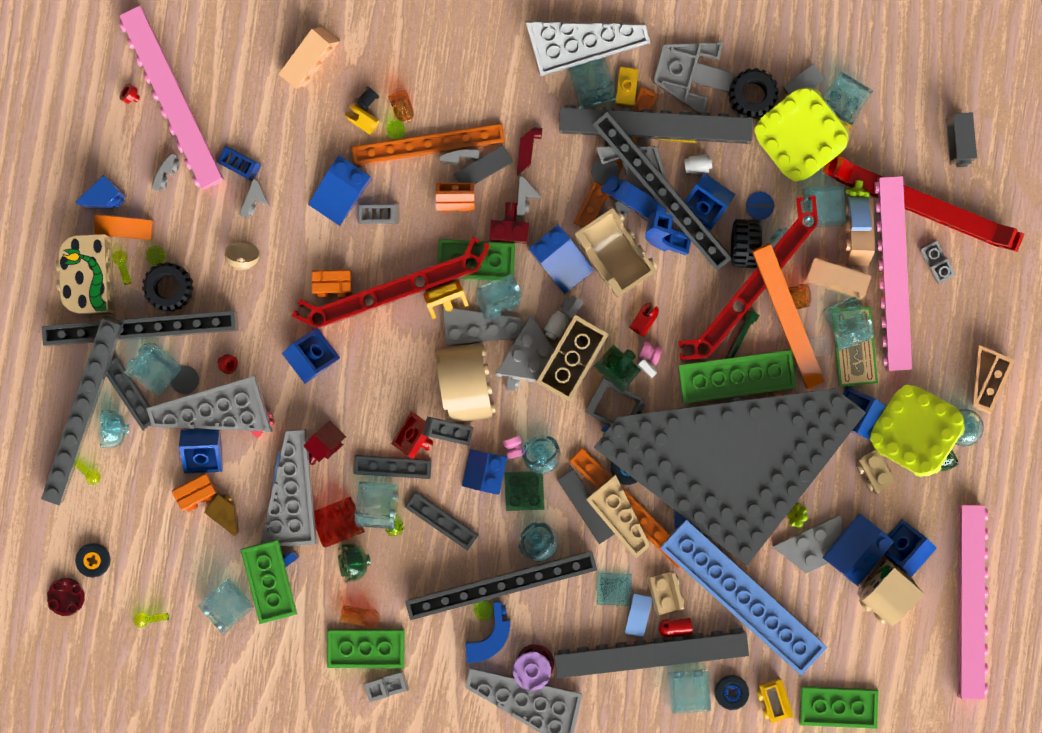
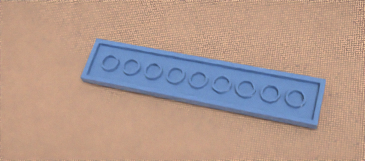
(743, 597)

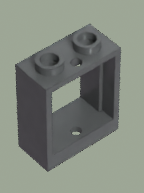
(961, 139)
(638, 408)

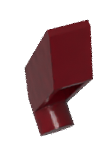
(526, 149)

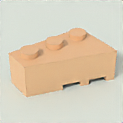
(309, 57)
(859, 244)
(837, 278)
(990, 378)

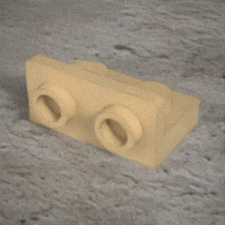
(875, 471)
(665, 592)

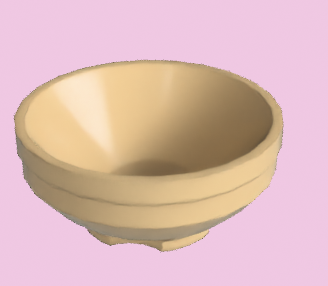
(242, 255)

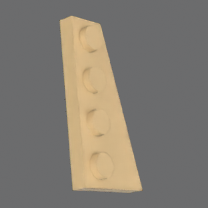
(618, 514)

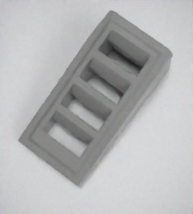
(394, 214)

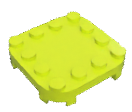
(802, 134)
(917, 430)

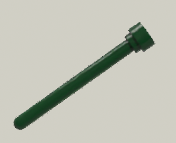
(749, 318)

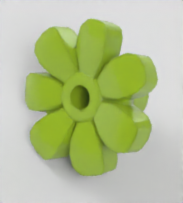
(857, 190)
(797, 515)

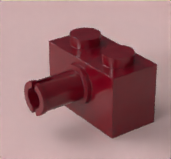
(509, 228)
(324, 443)

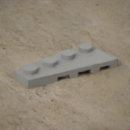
(472, 327)

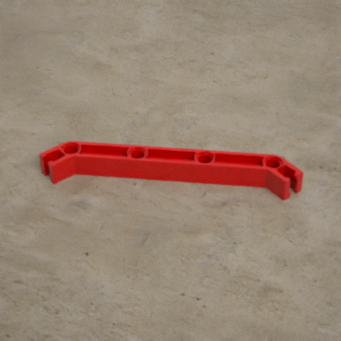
(930, 207)
(754, 285)
(394, 290)

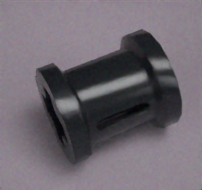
(367, 98)

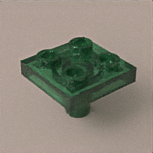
(618, 367)
(524, 491)

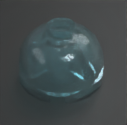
(973, 428)
(112, 429)
(541, 454)
(538, 542)

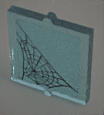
(614, 589)

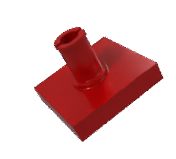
(411, 437)

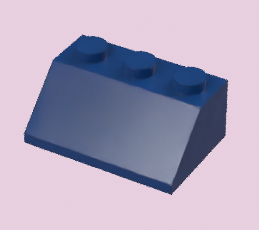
(858, 549)

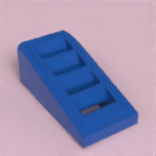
(248, 171)

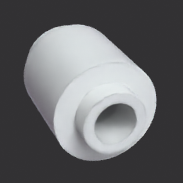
(698, 164)
(556, 325)

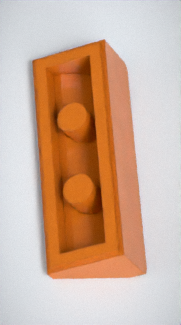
(123, 227)

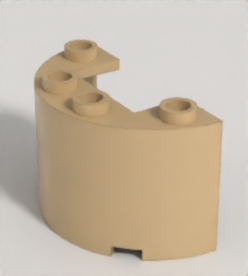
(615, 253)
(464, 383)

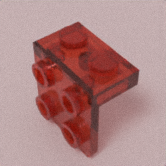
(336, 522)

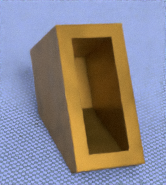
(224, 513)

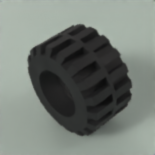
(764, 81)
(745, 238)
(151, 286)

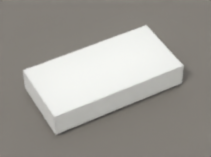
(647, 368)

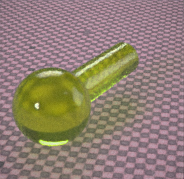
(120, 258)
(92, 476)
(141, 619)

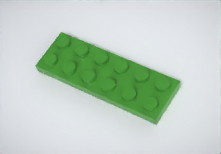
(736, 376)

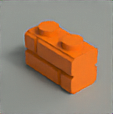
(455, 197)
(331, 282)
(194, 492)

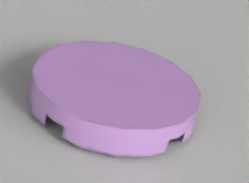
(532, 671)

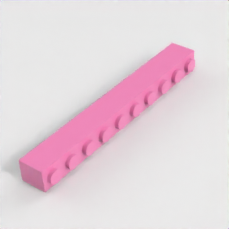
(171, 98)
(894, 273)
(972, 601)

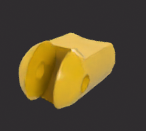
(365, 120)

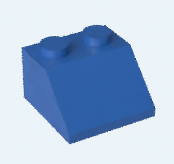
(102, 195)
(709, 200)
(310, 355)
(872, 408)
(201, 450)
(484, 471)
(909, 548)

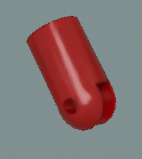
(642, 321)
(675, 627)

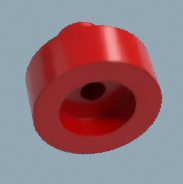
(129, 94)
(227, 363)

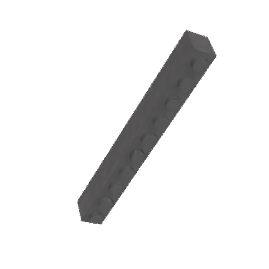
(661, 125)
(661, 190)
(144, 328)
(82, 410)
(501, 585)
(651, 654)

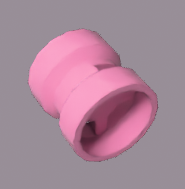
(649, 352)
(513, 443)

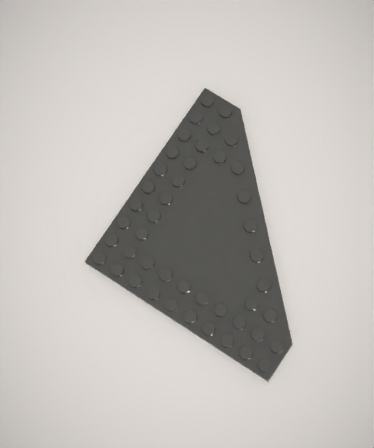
(733, 463)

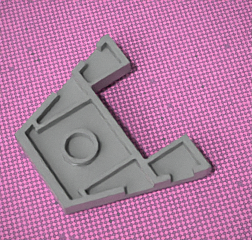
(677, 70)
(608, 154)

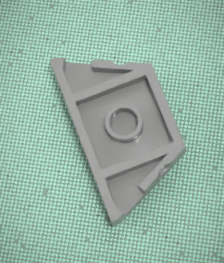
(527, 355)
(810, 546)

